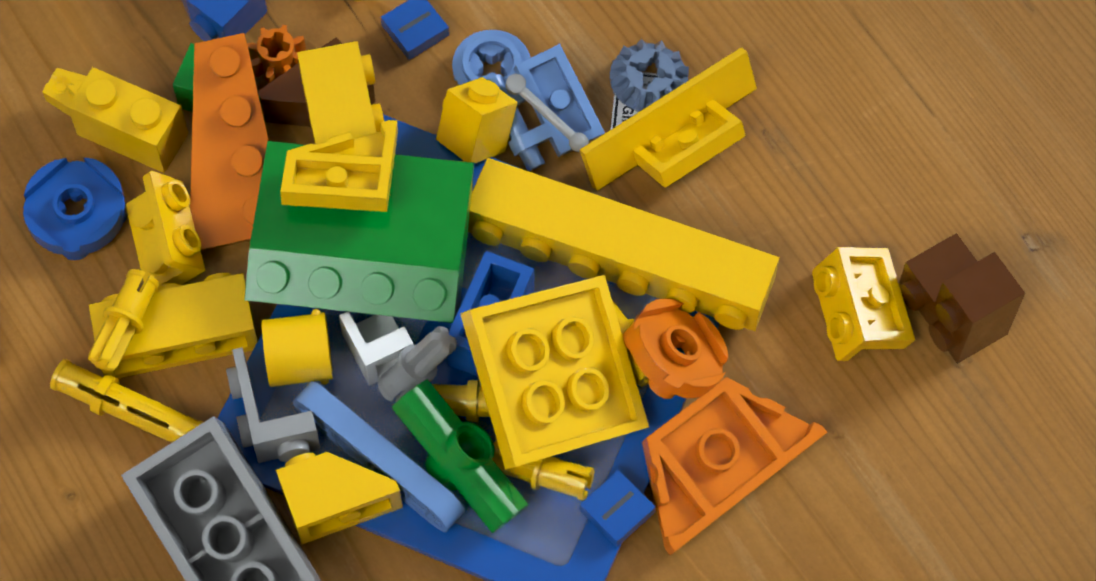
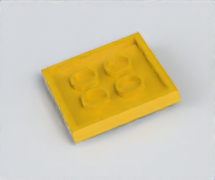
(554, 371)

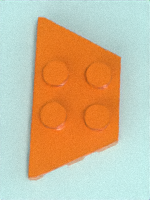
(718, 456)

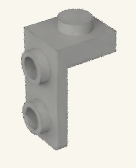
(273, 438)

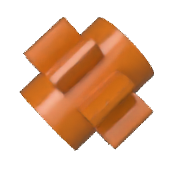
(275, 52)

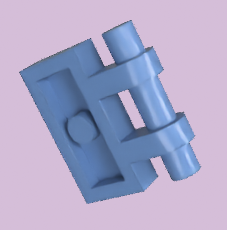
(557, 86)

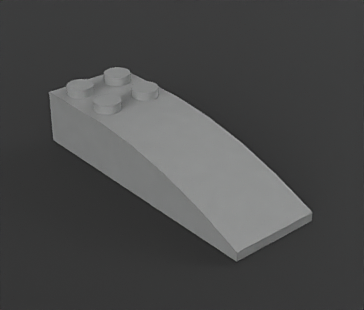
(216, 511)

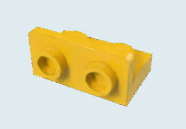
(165, 231)
(861, 301)

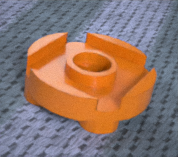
(653, 345)

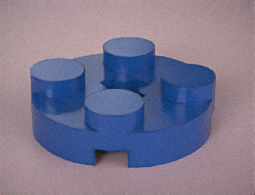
(81, 233)

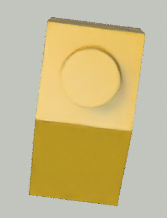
(333, 494)

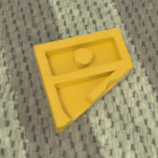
(342, 172)

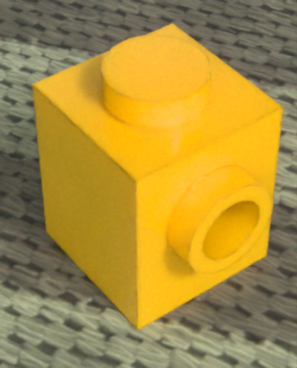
(476, 120)

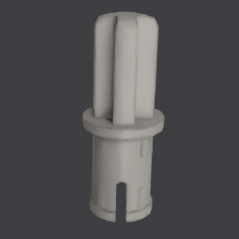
(417, 364)

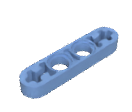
(378, 454)

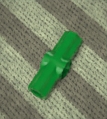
(459, 456)

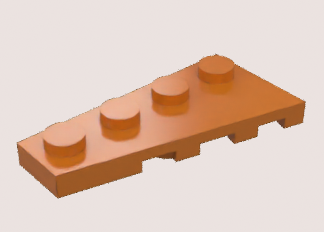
(226, 142)

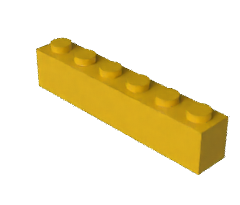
(622, 243)

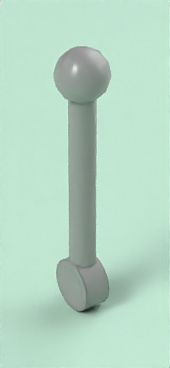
(517, 86)

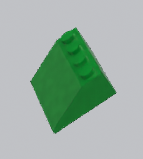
(361, 259)

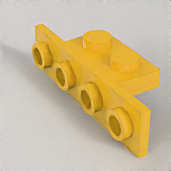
(677, 129)

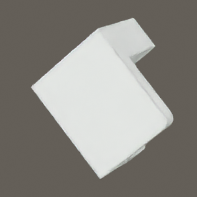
(374, 343)

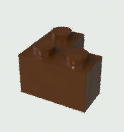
(961, 297)

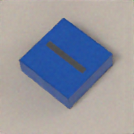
(414, 27)
(617, 508)

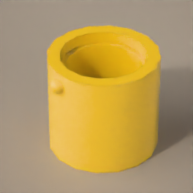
(297, 349)

